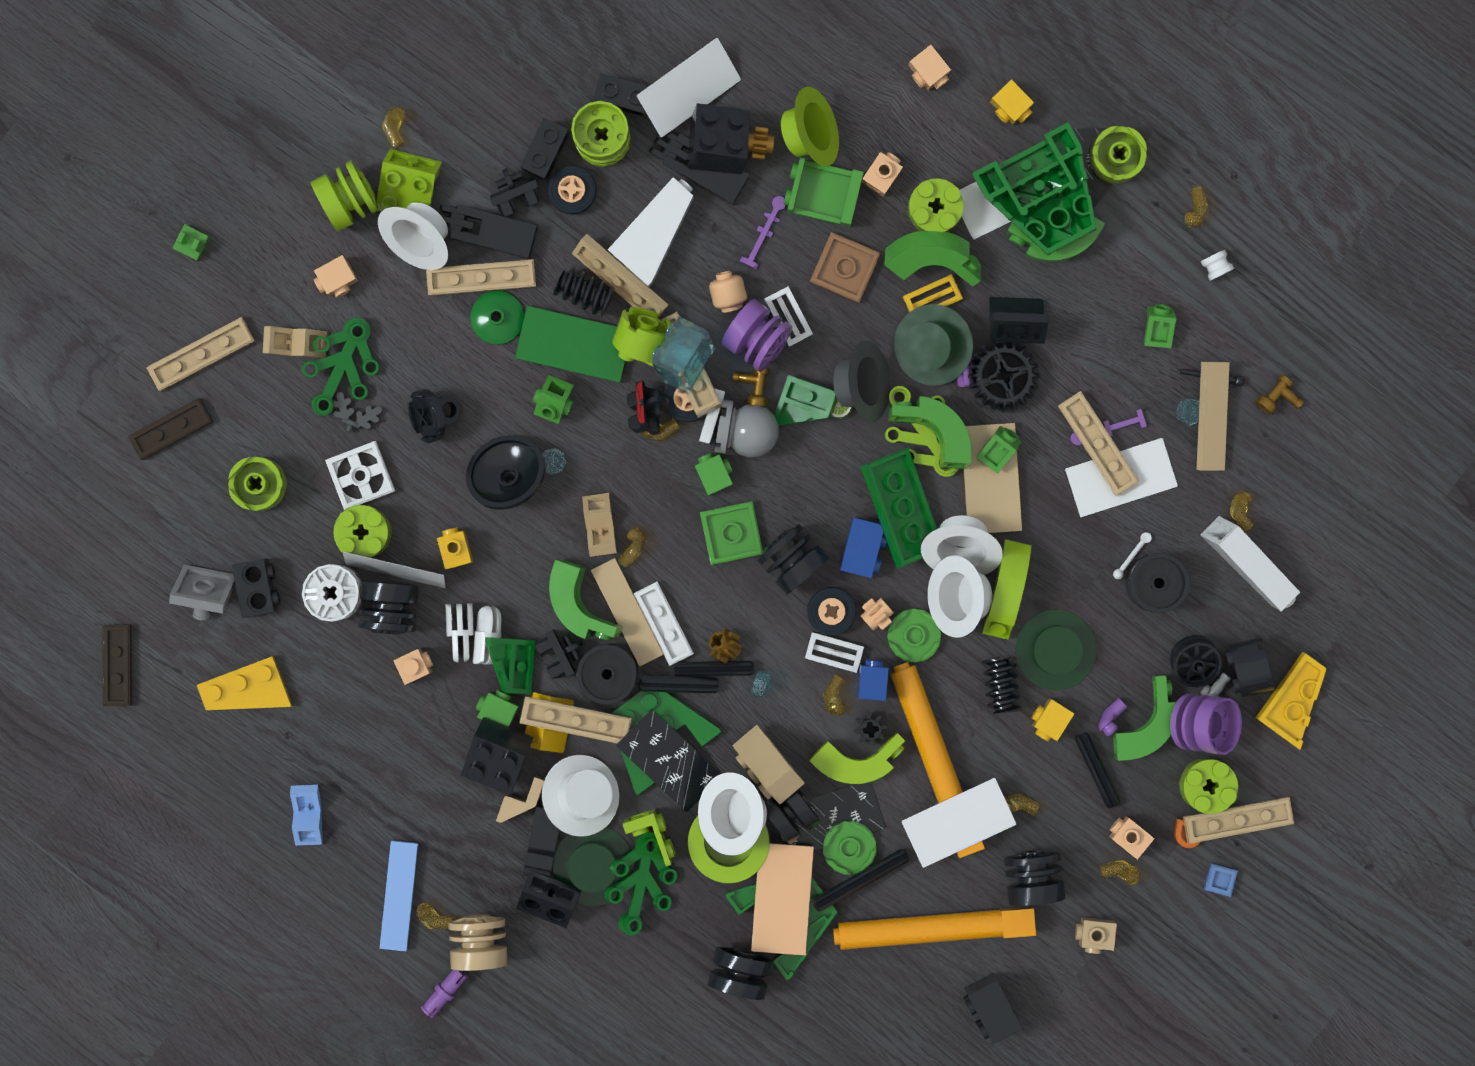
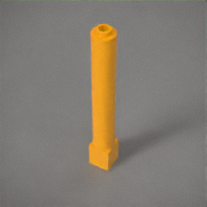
(928, 738)
(1004, 923)

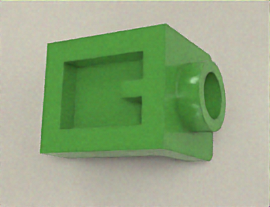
(1159, 326)
(999, 449)

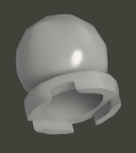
(748, 430)

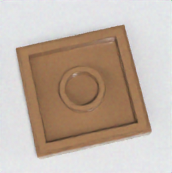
(845, 267)

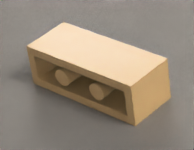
(767, 765)

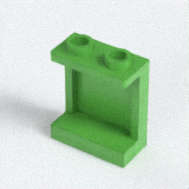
(823, 192)

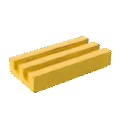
(954, 288)

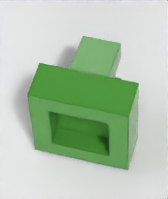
(191, 242)

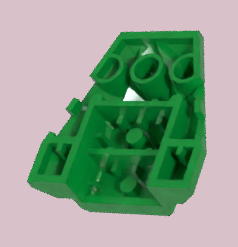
(1043, 190)

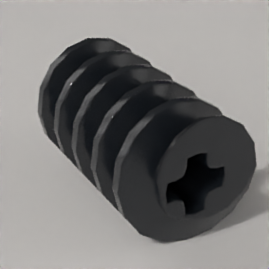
(584, 291)
(1001, 685)

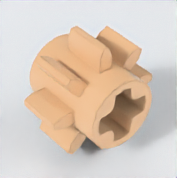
(877, 614)

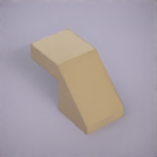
(293, 342)
(599, 524)
(514, 806)

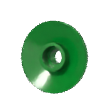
(503, 330)

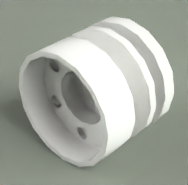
(348, 592)

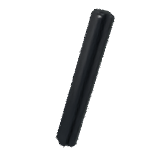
(860, 880)

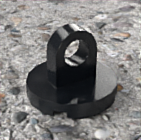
(428, 416)

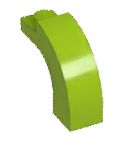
(1008, 589)
(857, 771)

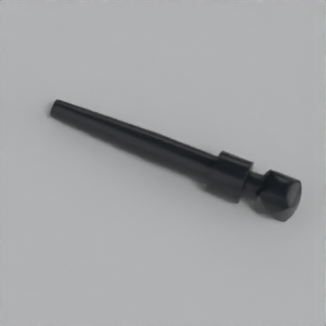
(1238, 380)

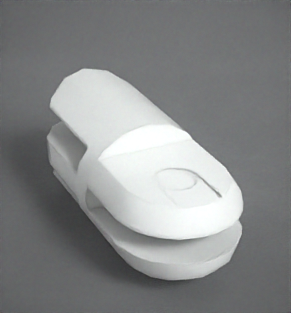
(487, 626)
(459, 632)

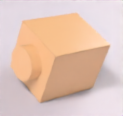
(929, 69)
(882, 173)
(335, 277)
(414, 665)
(1130, 836)

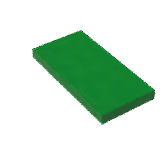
(569, 344)
(900, 504)

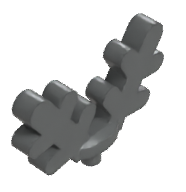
(362, 421)

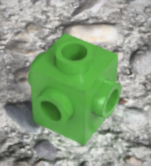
(553, 399)

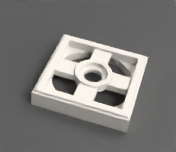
(370, 471)

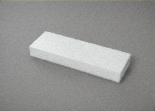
(663, 623)

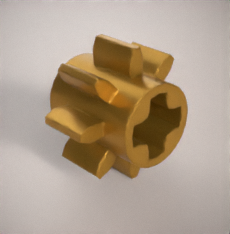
(760, 143)
(724, 645)

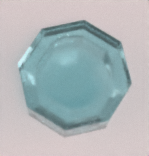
(1188, 411)
(554, 461)
(761, 683)

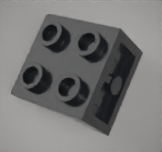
(1017, 320)

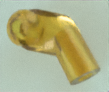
(634, 550)

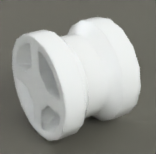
(1217, 265)

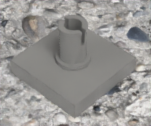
(202, 590)

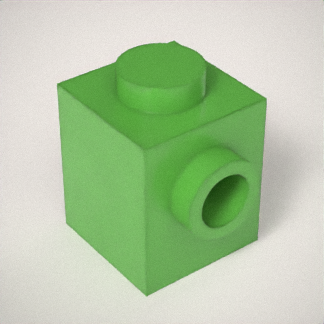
(714, 473)
(497, 708)

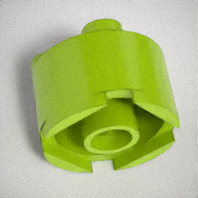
(1133, 158)
(949, 199)
(639, 334)
(242, 484)
(373, 520)
(1221, 794)

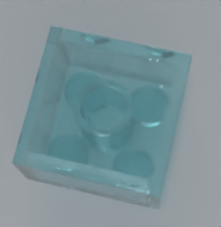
(682, 354)

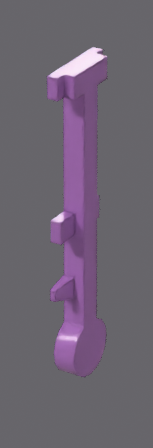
(778, 204)
(1140, 418)

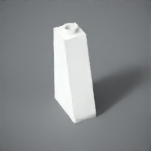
(651, 234)
(1250, 563)

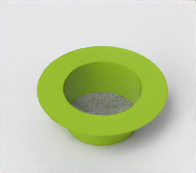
(811, 128)
(726, 867)

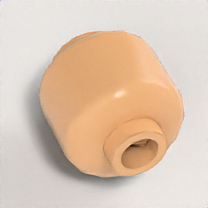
(728, 291)

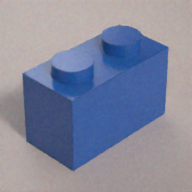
(863, 548)
(872, 680)

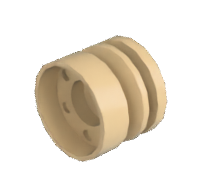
(477, 941)

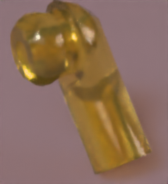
(392, 124)
(1200, 207)
(666, 431)
(1239, 508)
(832, 698)
(1018, 801)
(1122, 869)
(430, 918)

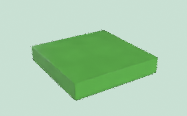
(731, 533)

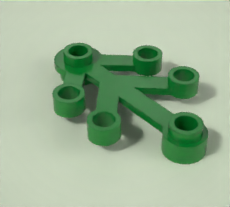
(342, 362)
(640, 879)

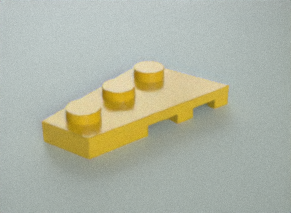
(246, 688)
(1291, 703)

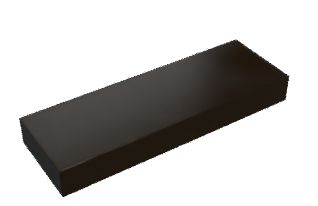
(170, 429)
(117, 665)

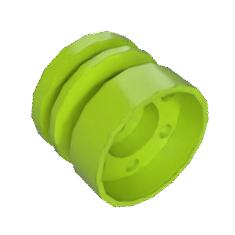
(603, 119)
(344, 196)

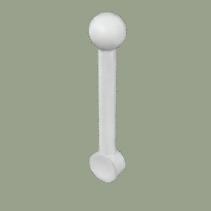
(1144, 538)

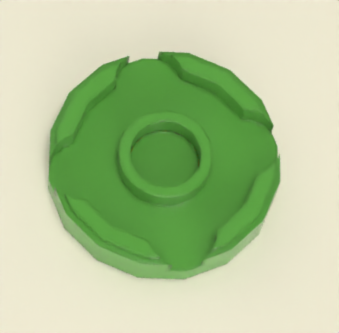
(914, 635)
(849, 847)

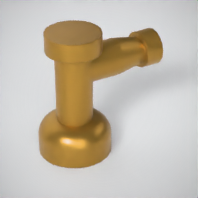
(758, 379)
(1282, 388)

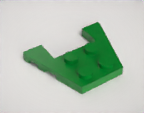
(674, 714)
(818, 921)

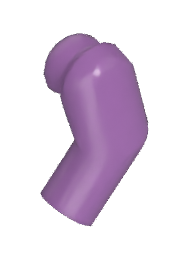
(1109, 715)

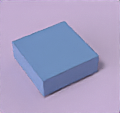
(1220, 880)

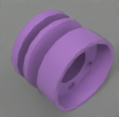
(762, 338)
(1206, 723)

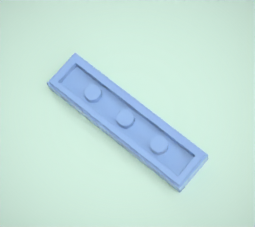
(399, 895)

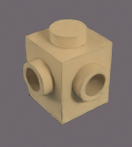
(1096, 934)

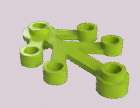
(924, 437)

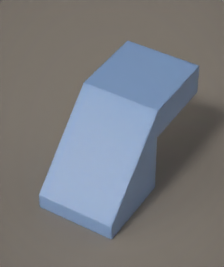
(306, 815)

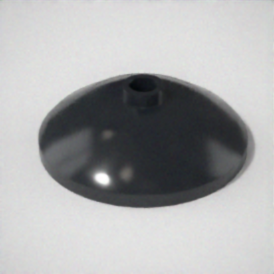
(498, 463)

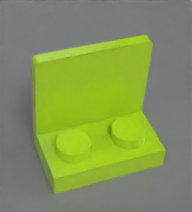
(406, 180)
(640, 824)

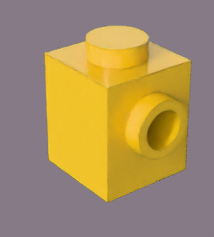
(1012, 104)
(454, 548)
(1051, 720)

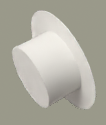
(403, 230)
(963, 531)
(958, 596)
(580, 795)
(731, 813)

